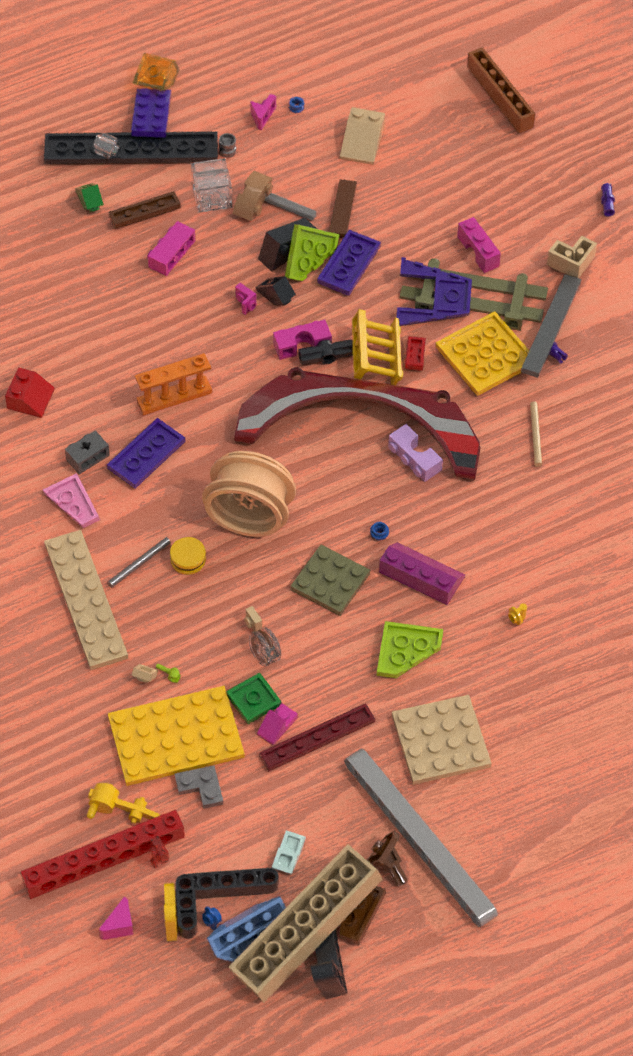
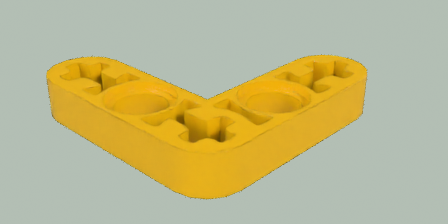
(170, 912)

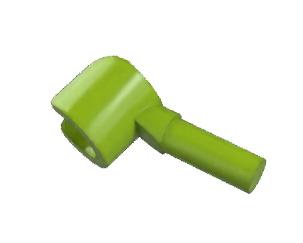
(173, 676)

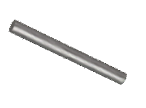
(137, 563)

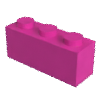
(171, 248)

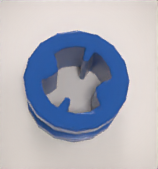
(296, 109)

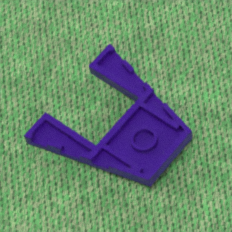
(450, 298)

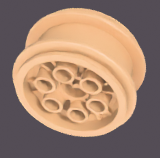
(249, 493)

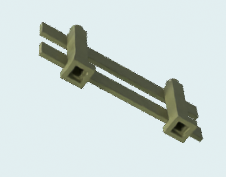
(513, 313)

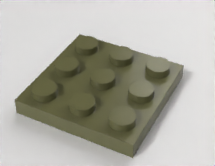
(330, 580)

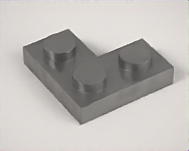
(201, 780)

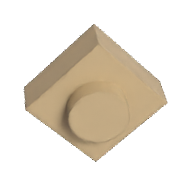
(253, 619)
(144, 673)

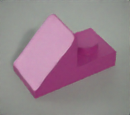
(262, 112)
(276, 723)

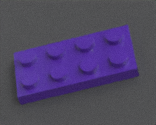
(151, 113)
(349, 262)
(146, 453)

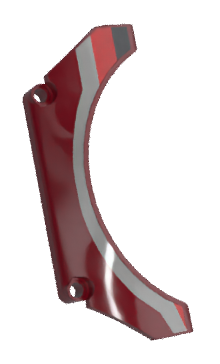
(441, 420)

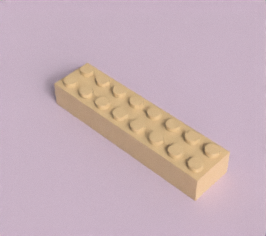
(305, 923)

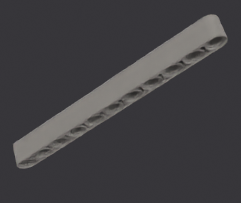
(421, 838)

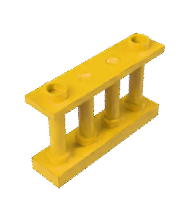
(362, 352)

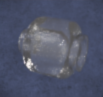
(105, 145)

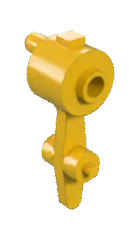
(105, 798)

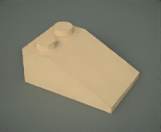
(362, 135)

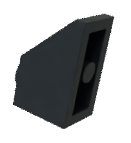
(276, 290)

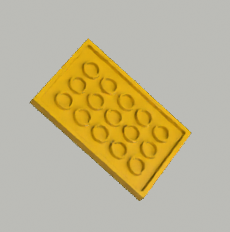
(175, 735)

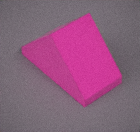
(118, 923)

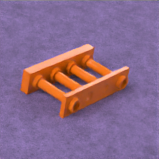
(175, 394)

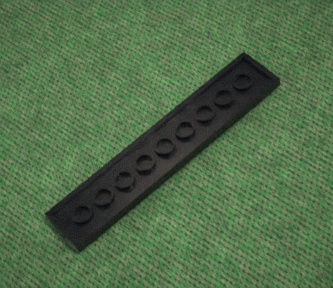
(174, 148)

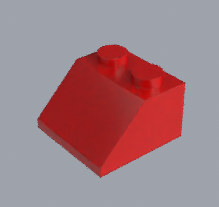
(28, 393)

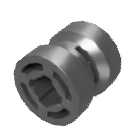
(227, 145)

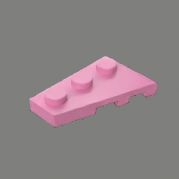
(73, 500)

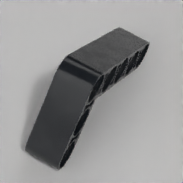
(218, 890)
(328, 971)

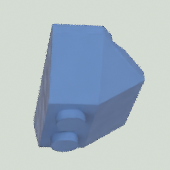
(236, 934)

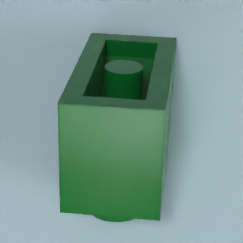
(89, 196)

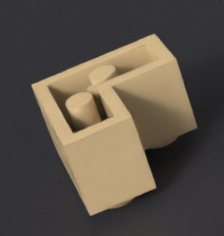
(573, 259)

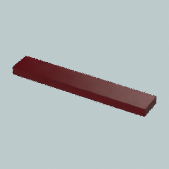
(317, 737)

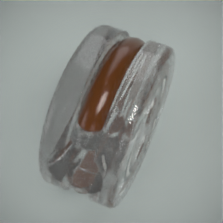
(265, 646)

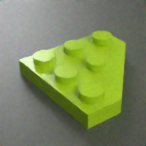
(309, 250)
(405, 647)

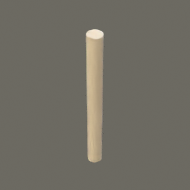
(536, 434)

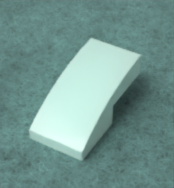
(289, 852)

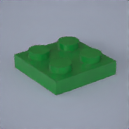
(253, 698)

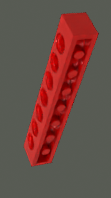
(101, 854)

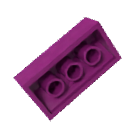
(420, 572)

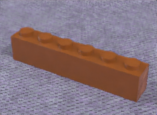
(501, 90)

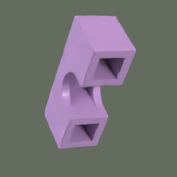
(423, 464)

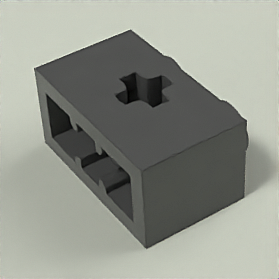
(87, 452)

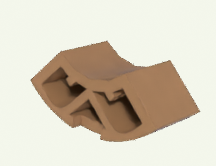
(250, 201)

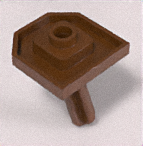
(387, 858)

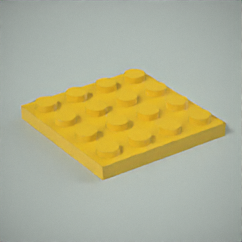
(484, 353)

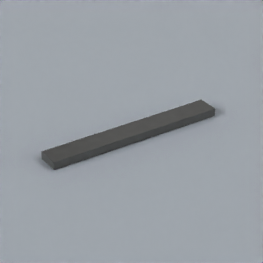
(551, 326)

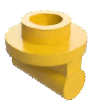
(518, 614)

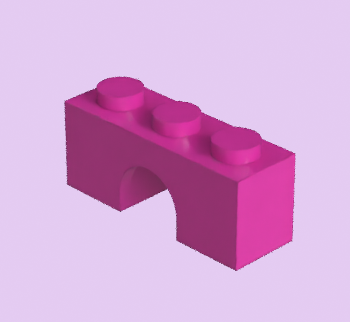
(486, 253)
(286, 340)

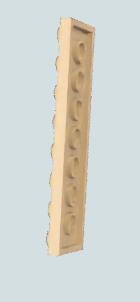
(86, 600)

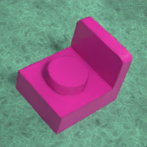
(246, 297)

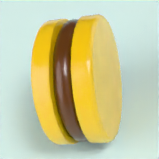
(187, 555)

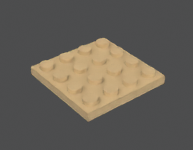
(441, 739)

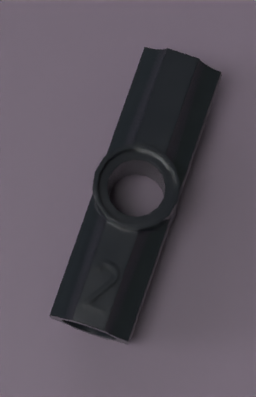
(326, 352)

